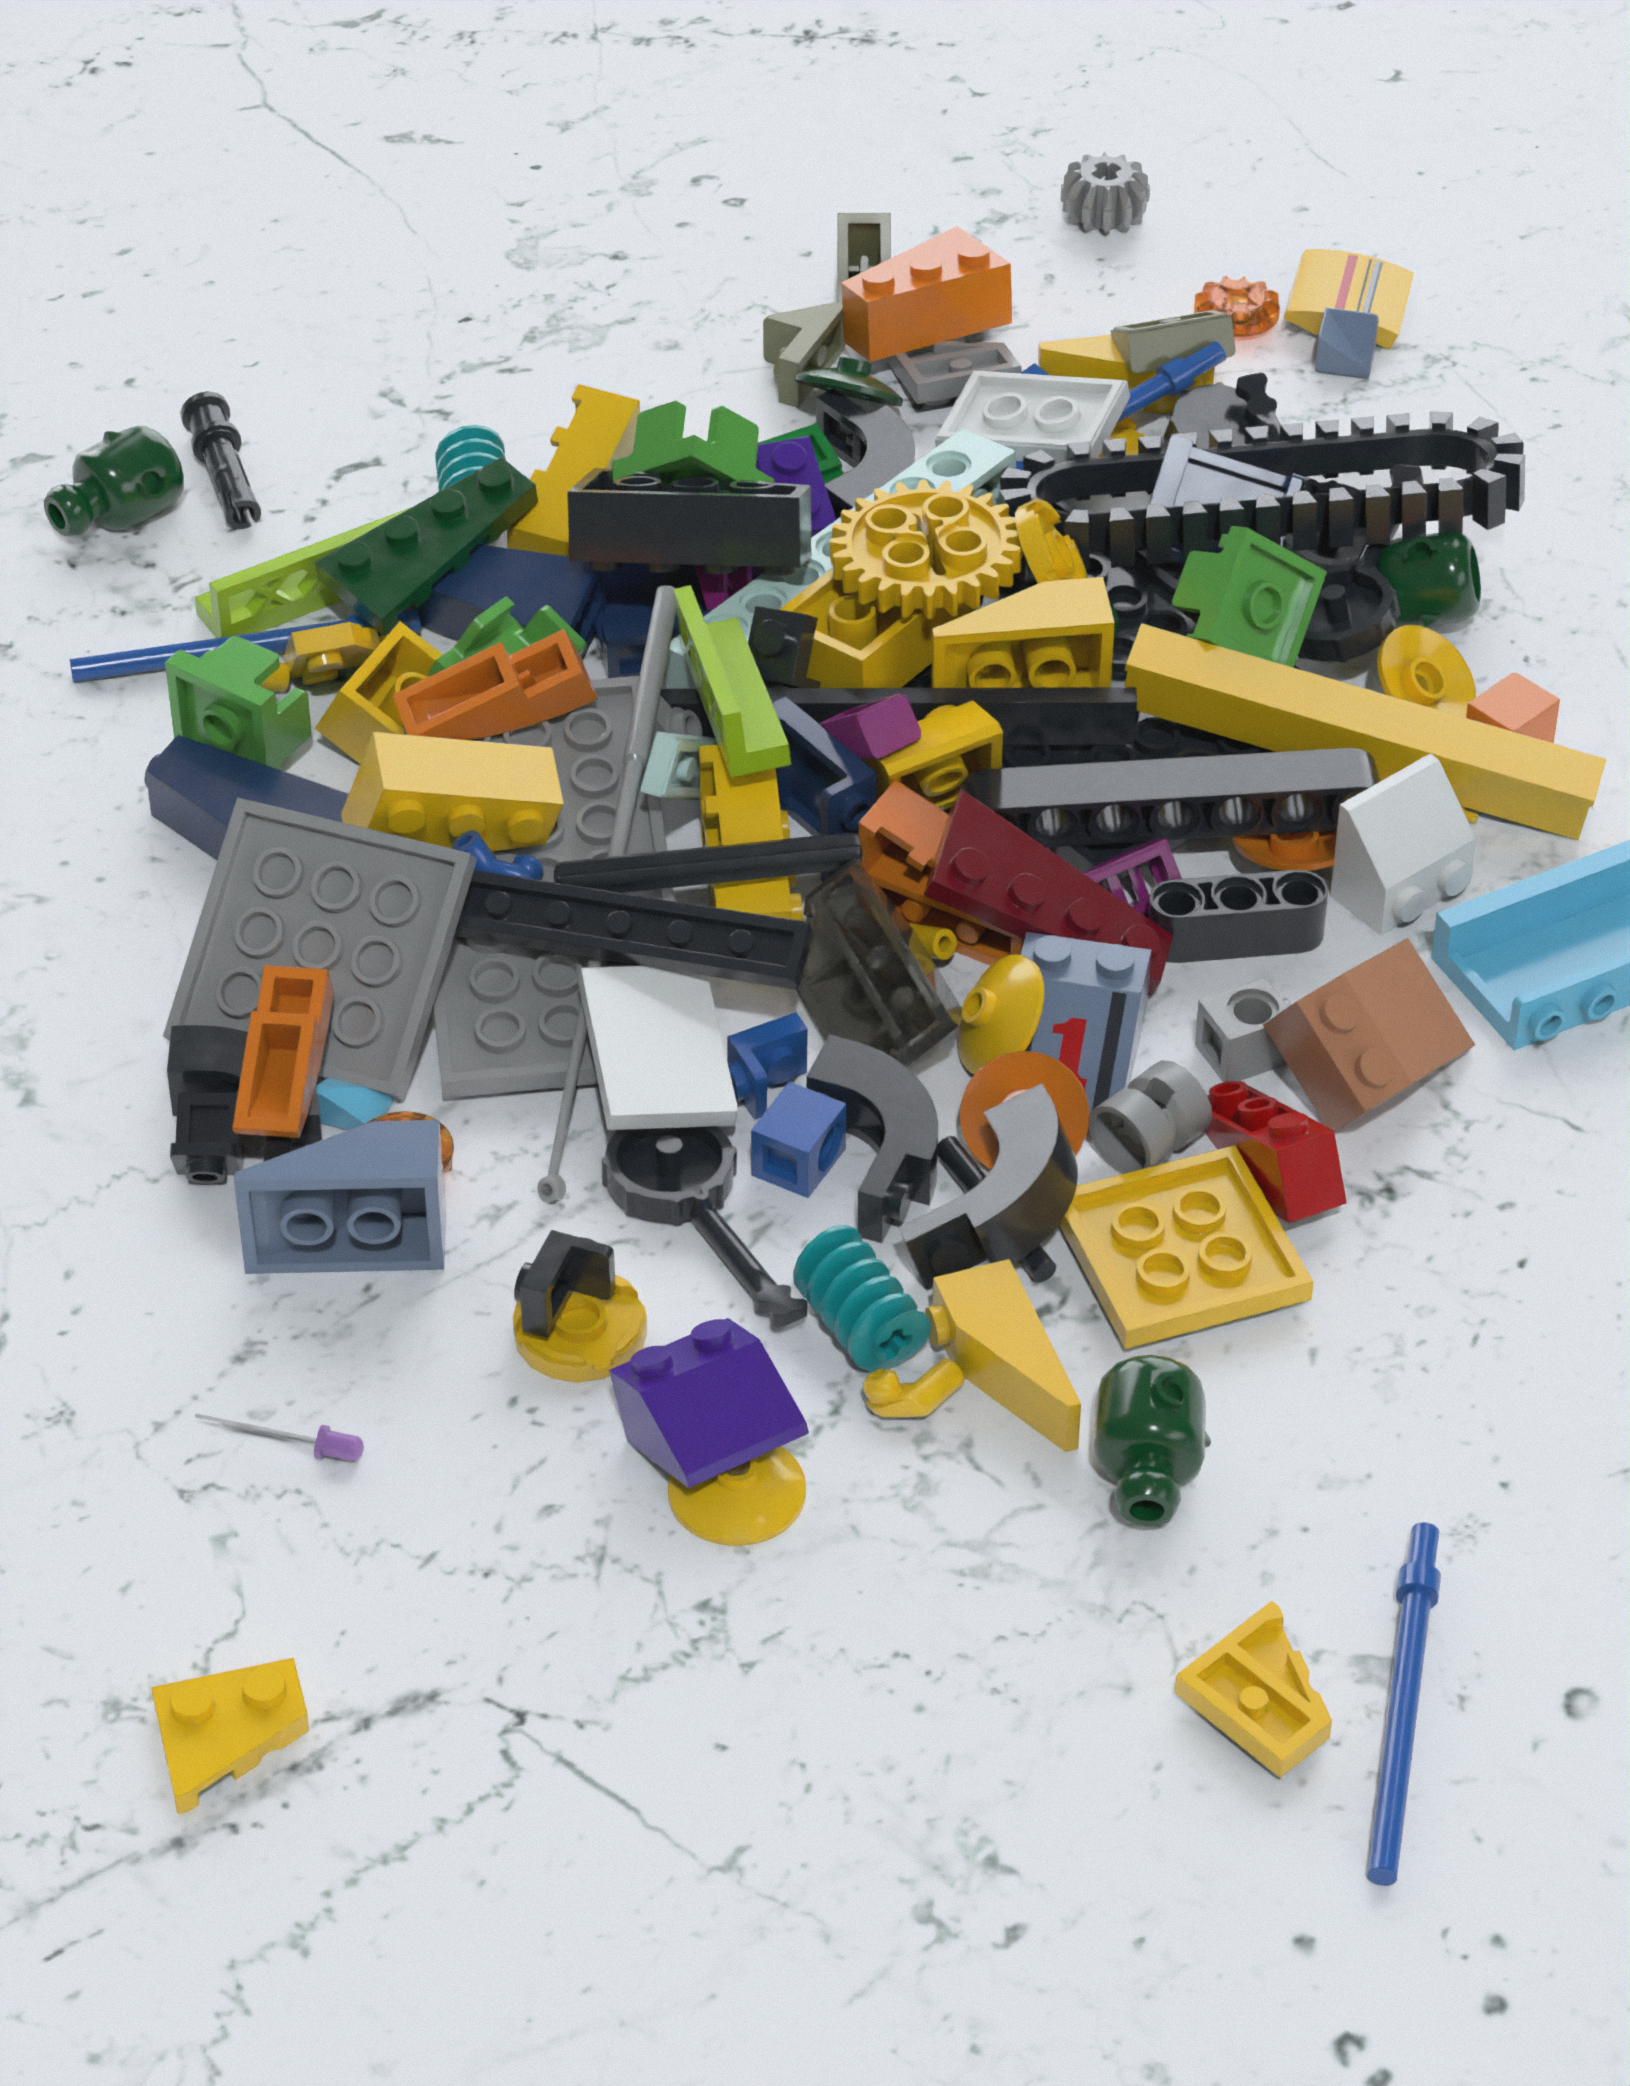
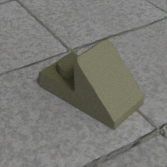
(802, 342)

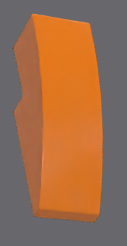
(498, 691)
(283, 1051)

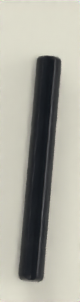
(712, 864)

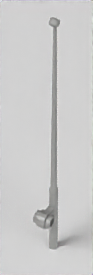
(648, 716)

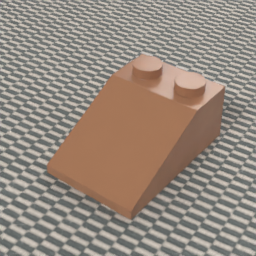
(1368, 1034)

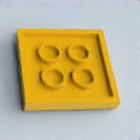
(1183, 1247)

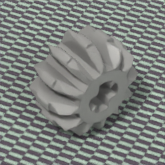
(1105, 193)

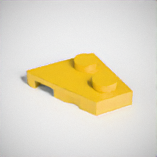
(324, 650)
(1259, 1692)
(226, 1724)

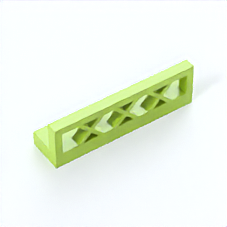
(273, 589)
(730, 690)

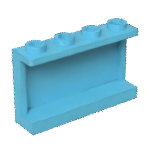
(1543, 948)

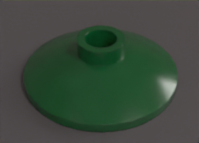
(851, 380)

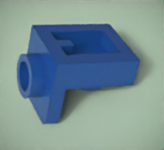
(766, 1057)

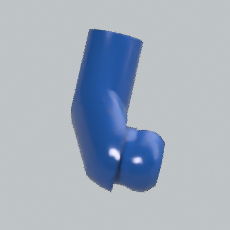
(522, 865)

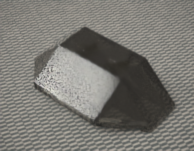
(871, 971)

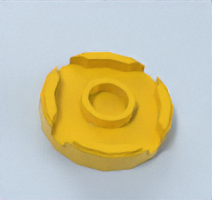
(1045, 549)
(587, 1336)

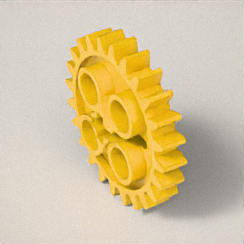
(890, 561)

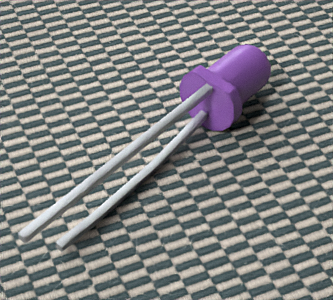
(326, 1444)

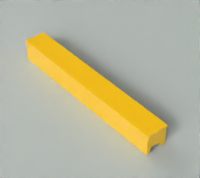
(1305, 711)

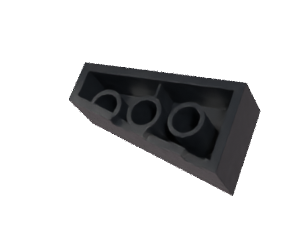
(688, 523)

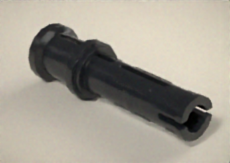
(217, 445)

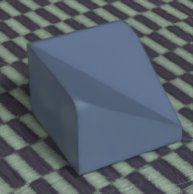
(1347, 342)

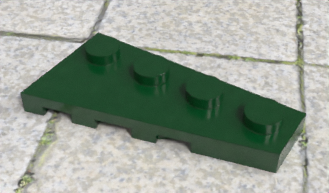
(411, 551)

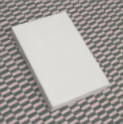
(1037, 411)
(656, 1048)

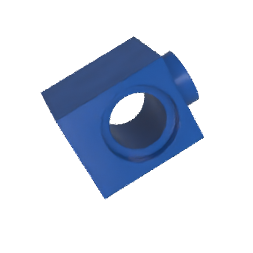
(798, 1139)

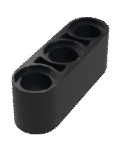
(1241, 915)

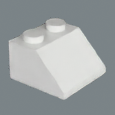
(1402, 847)

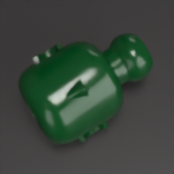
(117, 483)
(1433, 578)
(1150, 1434)

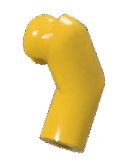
(913, 1399)

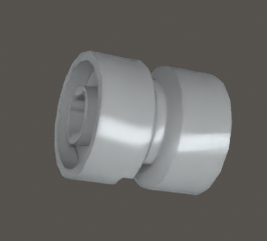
(1150, 1118)

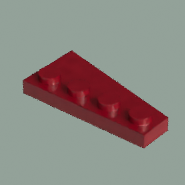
(1024, 887)

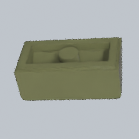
(1156, 342)

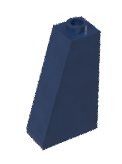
(526, 579)
(197, 787)

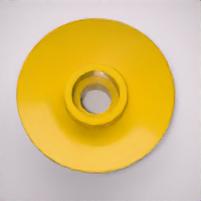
(1425, 670)
(1001, 1011)
(744, 1502)

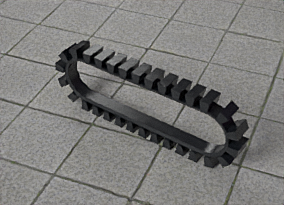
(1491, 459)

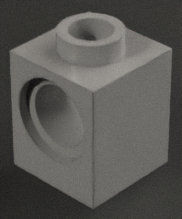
(1233, 1032)

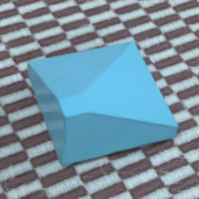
(349, 1104)

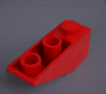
(1284, 1150)

